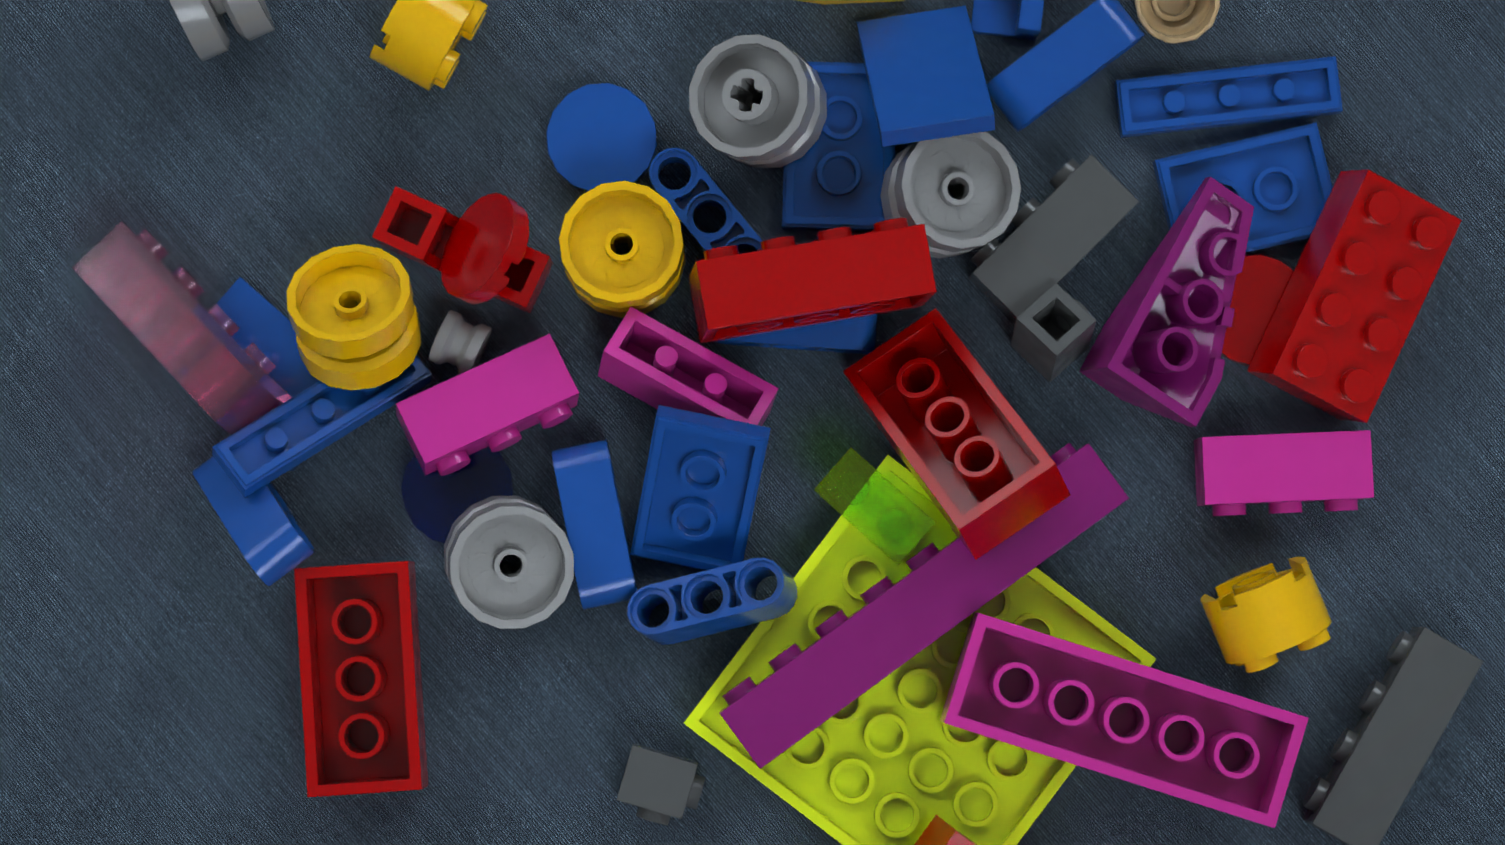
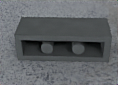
(1051, 236)

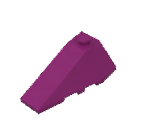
(1172, 323)

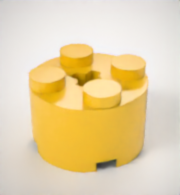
(424, 36)
(1267, 614)

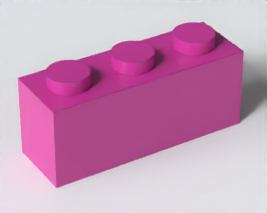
(681, 374)
(488, 406)
(1284, 471)

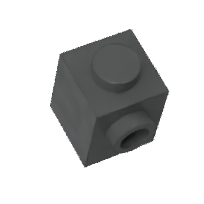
(1053, 332)
(660, 784)

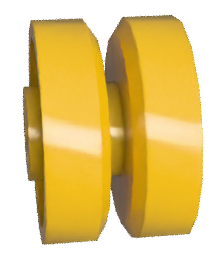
(618, 215)
(354, 317)

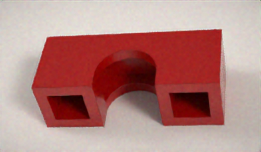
(422, 230)

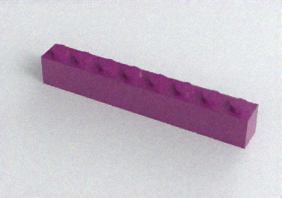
(908, 616)

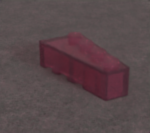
(180, 330)

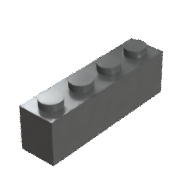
(1392, 738)

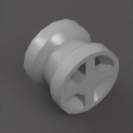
(460, 342)

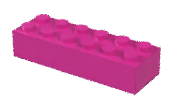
(1124, 719)

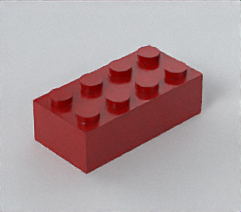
(811, 281)
(1354, 295)
(957, 433)
(361, 678)

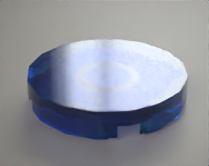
(439, 500)

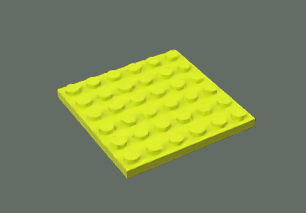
(886, 757)

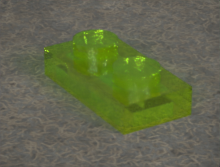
(874, 506)

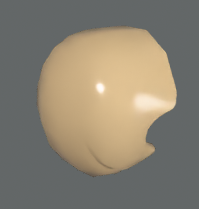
(1177, 19)

